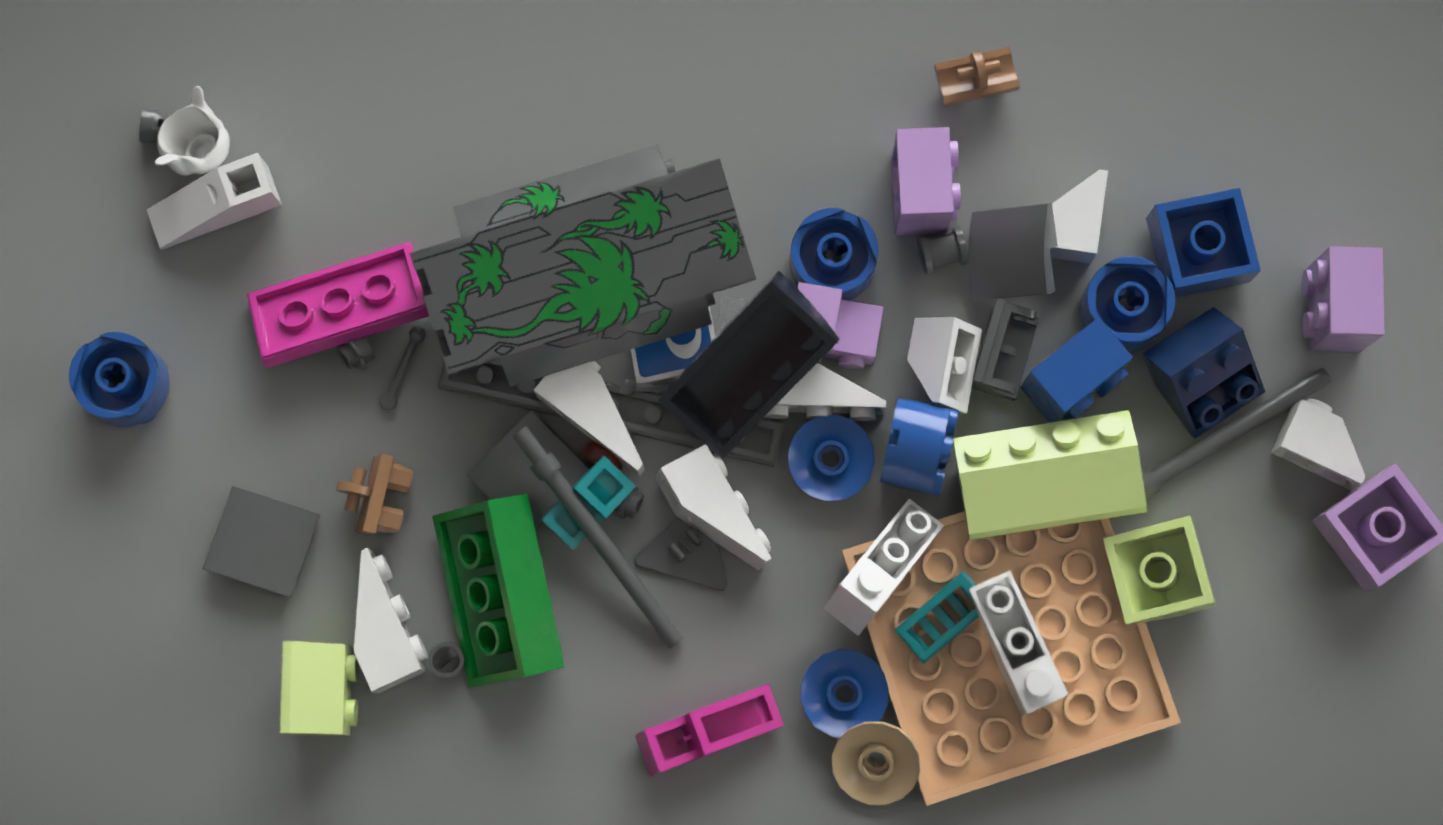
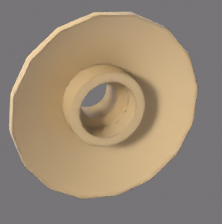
(871, 780)

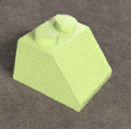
(1159, 571)
(318, 689)

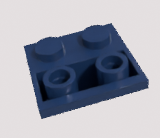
(1205, 371)

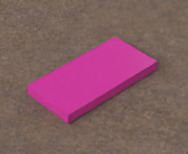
(337, 305)

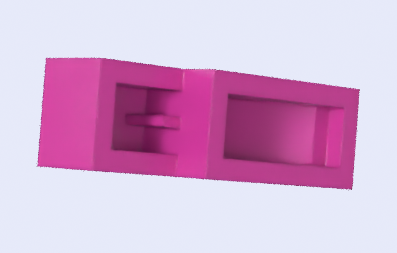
(709, 730)

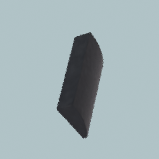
(750, 365)

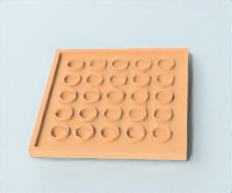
(958, 698)

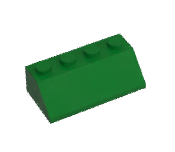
(498, 590)

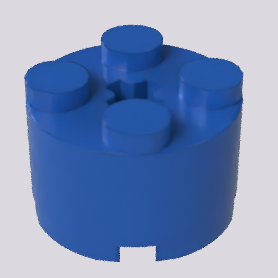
(845, 236)
(1143, 287)
(113, 357)
(918, 446)

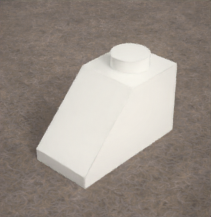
(1079, 219)
(945, 359)
(1319, 444)

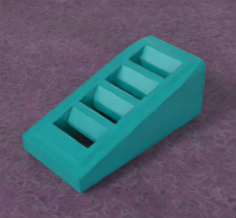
(913, 640)

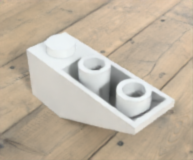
(215, 201)
(826, 393)
(705, 500)
(883, 567)
(381, 635)
(1017, 644)

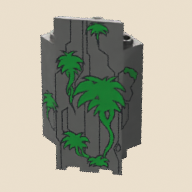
(583, 265)

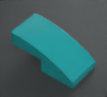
(600, 490)

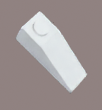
(586, 403)

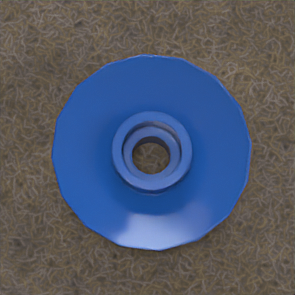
(854, 454)
(840, 669)

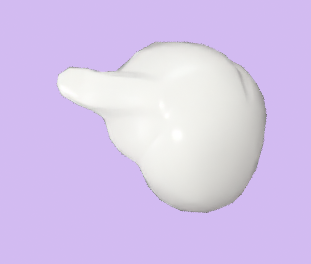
(193, 138)

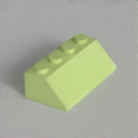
(1050, 475)

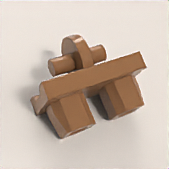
(976, 76)
(373, 514)

